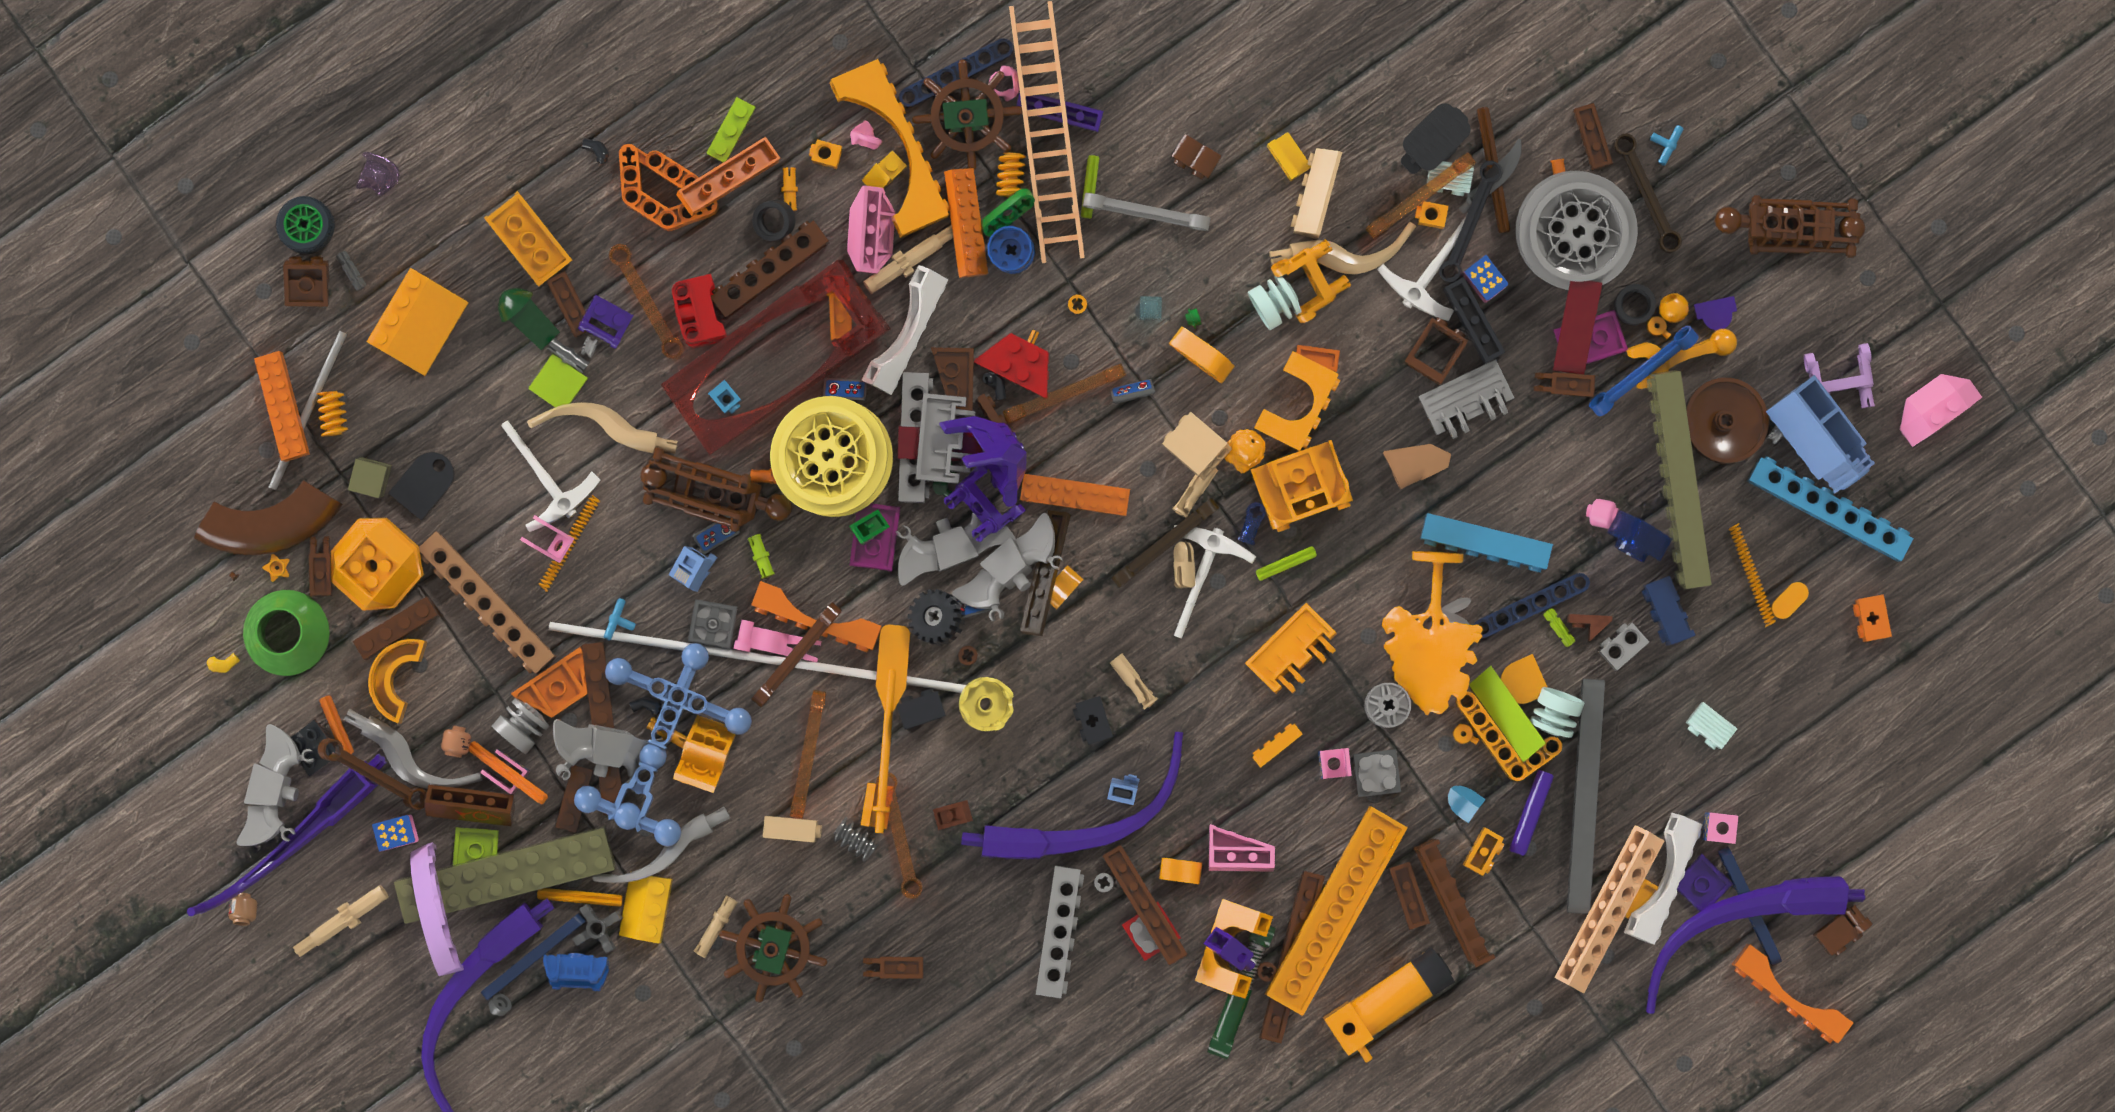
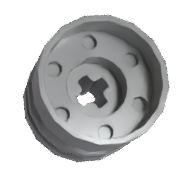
(1375, 708)
(520, 725)

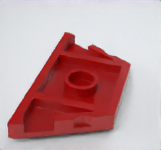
(1019, 363)

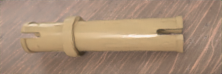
(716, 925)

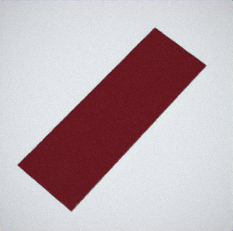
(1577, 326)
(909, 440)

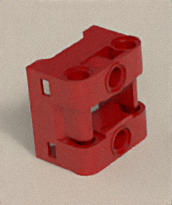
(697, 312)

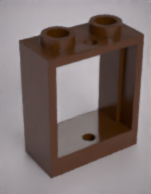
(1424, 369)

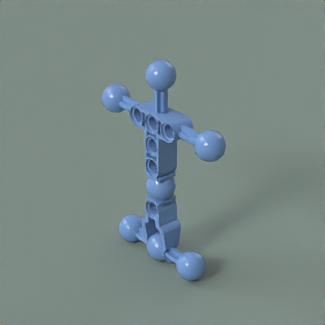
(653, 754)

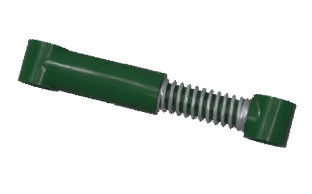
(1235, 1006)

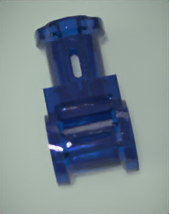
(1251, 524)

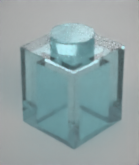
(1150, 308)

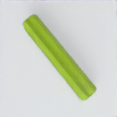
(1090, 183)
(1286, 563)

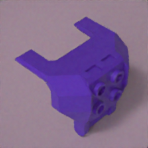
(1000, 454)

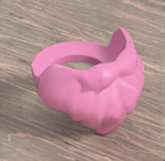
(1010, 93)
(864, 136)

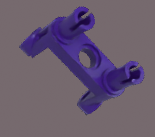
(990, 517)

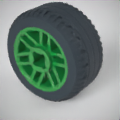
(319, 225)

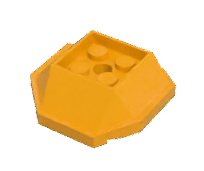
(396, 560)

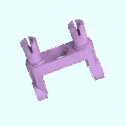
(1862, 383)

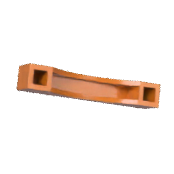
(773, 600)
(1756, 966)

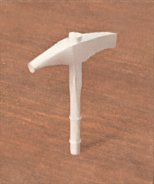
(1415, 293)
(563, 503)
(1214, 543)

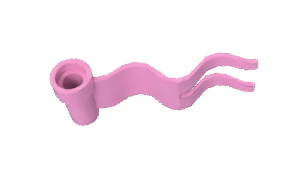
(767, 640)

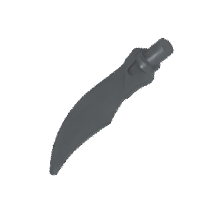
(1508, 165)

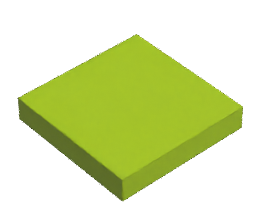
(558, 382)
(474, 844)

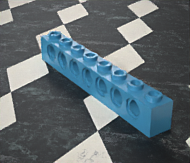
(1760, 478)

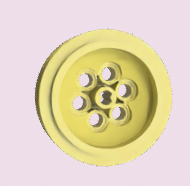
(856, 485)

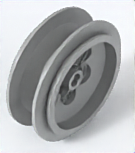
(1548, 204)

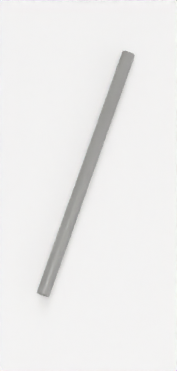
(312, 400)

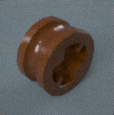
(961, 653)
(1268, 965)

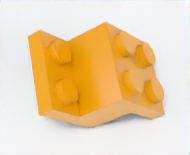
(704, 754)

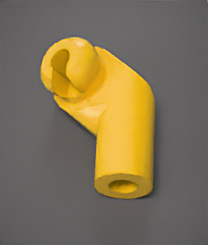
(222, 666)

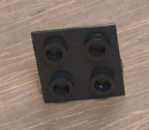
(310, 738)

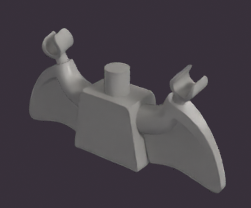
(945, 549)
(1009, 567)
(599, 745)
(270, 788)

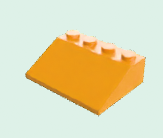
(417, 322)

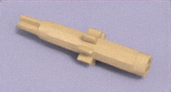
(903, 263)
(347, 916)

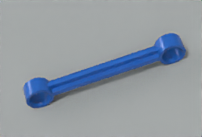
(1683, 340)

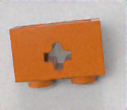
(1877, 608)

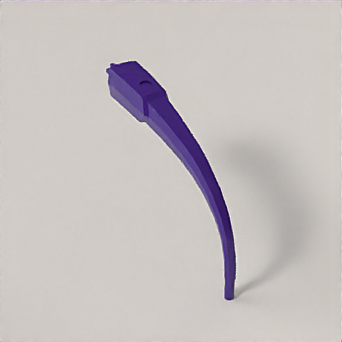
(328, 811)
(1034, 843)
(1793, 896)
(491, 949)

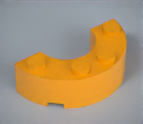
(383, 672)

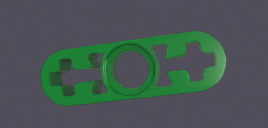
(1022, 207)

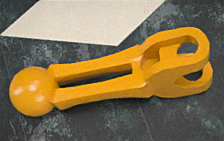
(1721, 342)

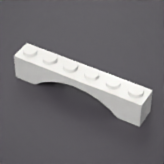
(925, 292)
(1680, 839)

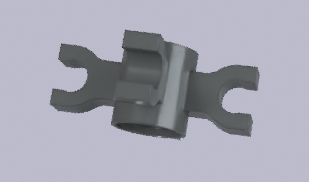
(591, 918)

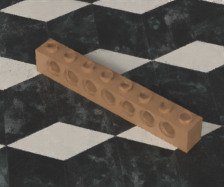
(436, 544)

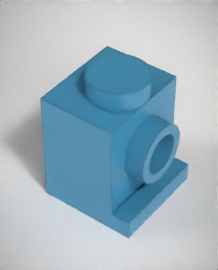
(718, 394)

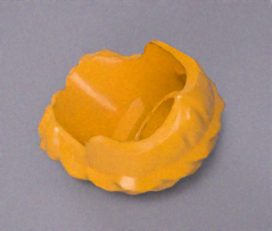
(1244, 452)

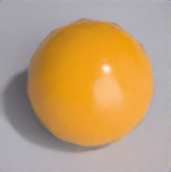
(1673, 308)

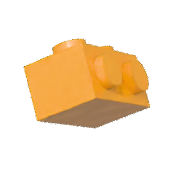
(1483, 851)

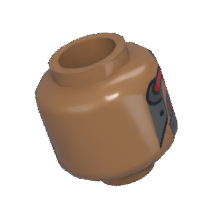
(242, 909)

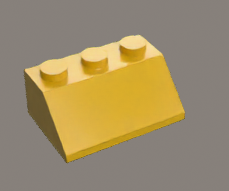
(646, 909)

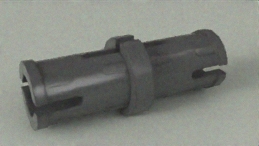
(568, 355)

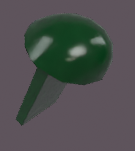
(526, 316)

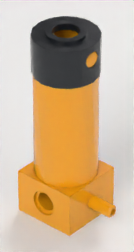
(1389, 1001)

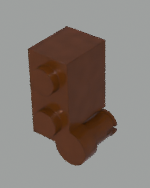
(1842, 930)

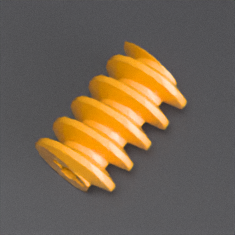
(1010, 174)
(332, 413)

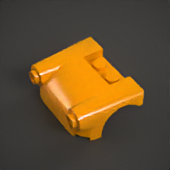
(1302, 485)

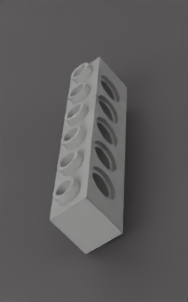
(911, 382)
(1044, 985)

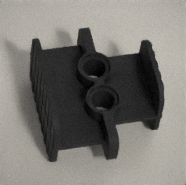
(1435, 138)

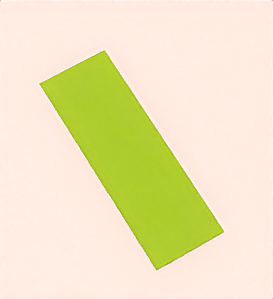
(1507, 713)

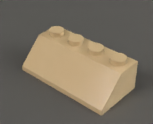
(1317, 192)

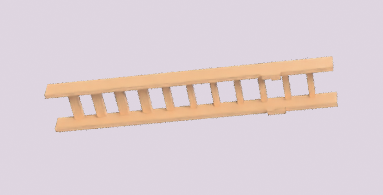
(1038, 90)

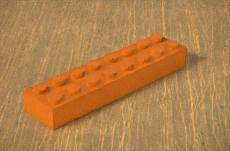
(728, 176)
(966, 222)
(281, 406)
(1074, 494)

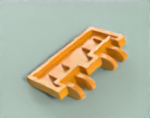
(1290, 647)

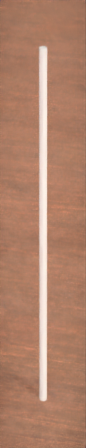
(749, 656)

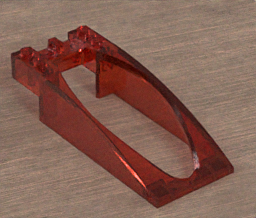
(834, 279)

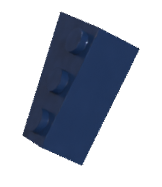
(1667, 611)

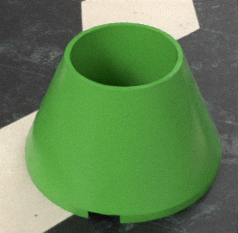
(312, 640)

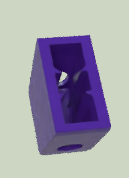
(1230, 950)

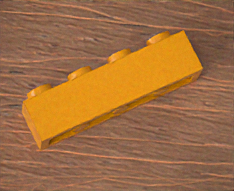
(1280, 742)

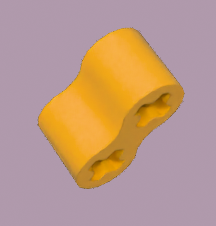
(1064, 585)
(1180, 870)

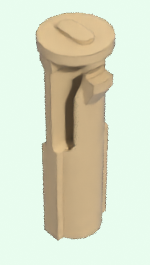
(1192, 493)
(1133, 680)

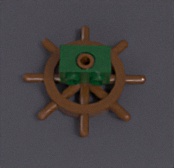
(968, 114)
(773, 948)

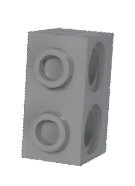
(1626, 650)

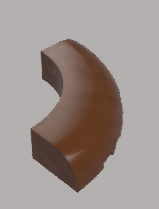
(269, 528)

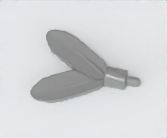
(1456, 606)

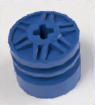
(998, 249)

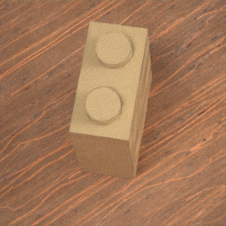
(1196, 445)
(791, 829)

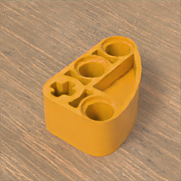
(1202, 354)

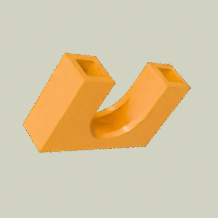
(1321, 383)
(1215, 970)

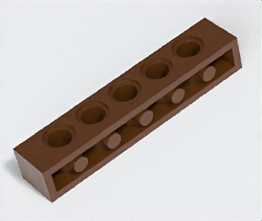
(730, 306)

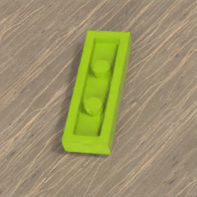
(731, 130)

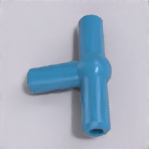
(1670, 145)
(615, 619)

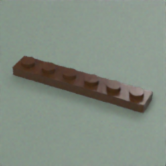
(1145, 905)

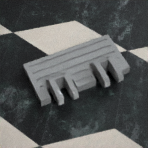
(1465, 396)
(935, 445)

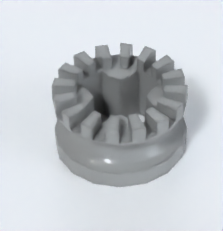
(589, 347)
(1775, 435)
(1106, 888)

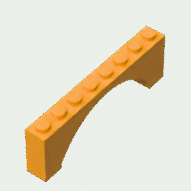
(871, 89)

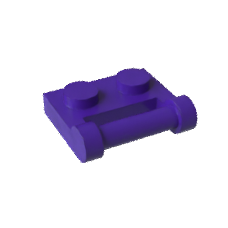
(610, 316)

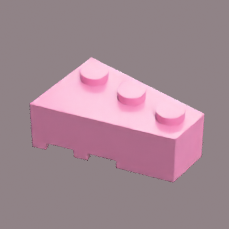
(1238, 853)

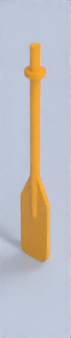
(890, 685)

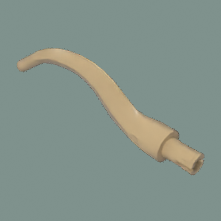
(1344, 261)
(612, 424)

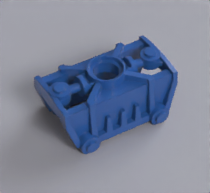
(576, 971)

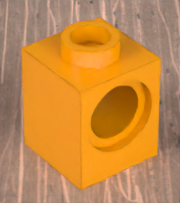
(834, 158)
(1441, 211)

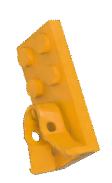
(528, 239)

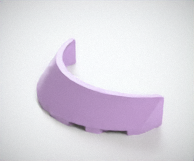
(432, 910)

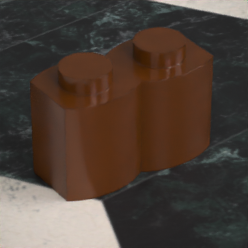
(1196, 157)

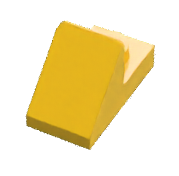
(884, 172)

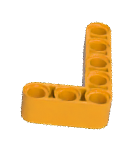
(1501, 742)

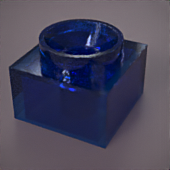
(1638, 537)

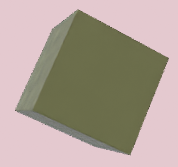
(369, 477)

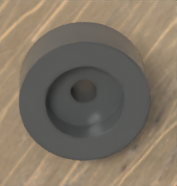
(499, 1004)

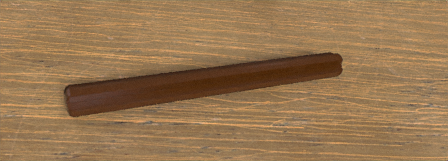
(1491, 155)

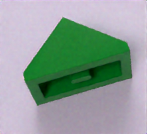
(869, 527)

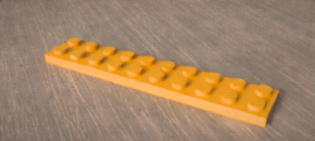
(1336, 910)

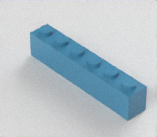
(1486, 541)

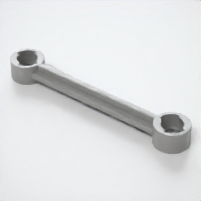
(1191, 221)

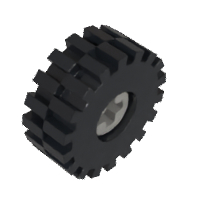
(949, 616)

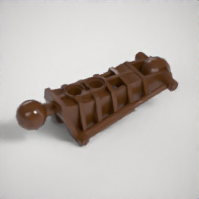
(1850, 227)
(655, 476)

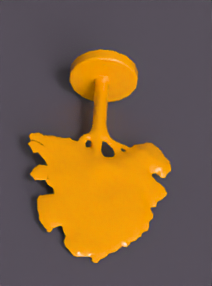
(1431, 659)

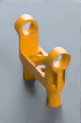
(1325, 292)

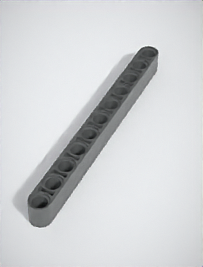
(1585, 796)

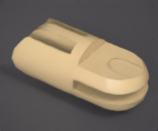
(1184, 565)

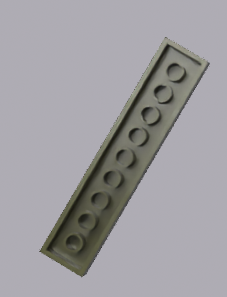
(1680, 479)
(515, 872)

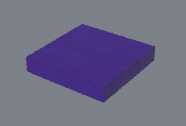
(1703, 883)

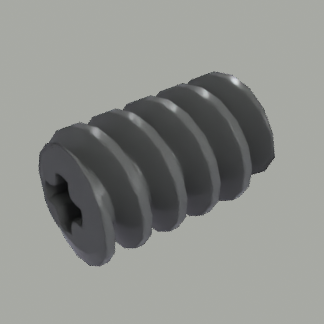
(855, 839)

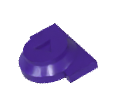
(1716, 313)

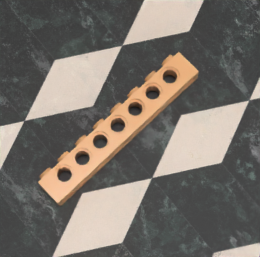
(1609, 909)

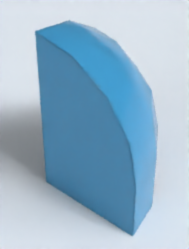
(1464, 802)

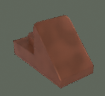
(1595, 623)
(952, 815)

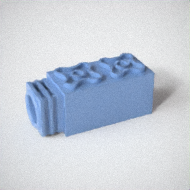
(1822, 435)

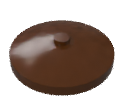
(1726, 420)

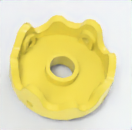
(1000, 704)

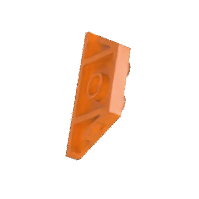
(556, 686)

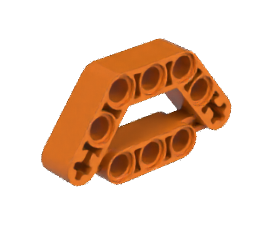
(643, 199)

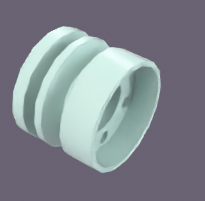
(1274, 302)
(1557, 712)

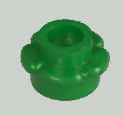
(1193, 318)

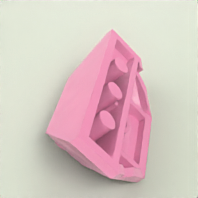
(870, 230)
(1936, 406)

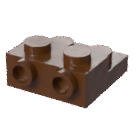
(306, 281)

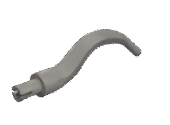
(399, 754)
(694, 829)

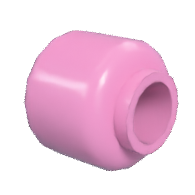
(1602, 513)

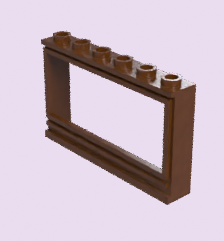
(1452, 903)

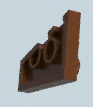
(956, 372)

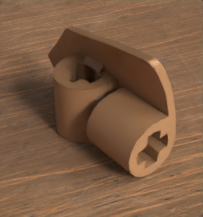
(1416, 463)

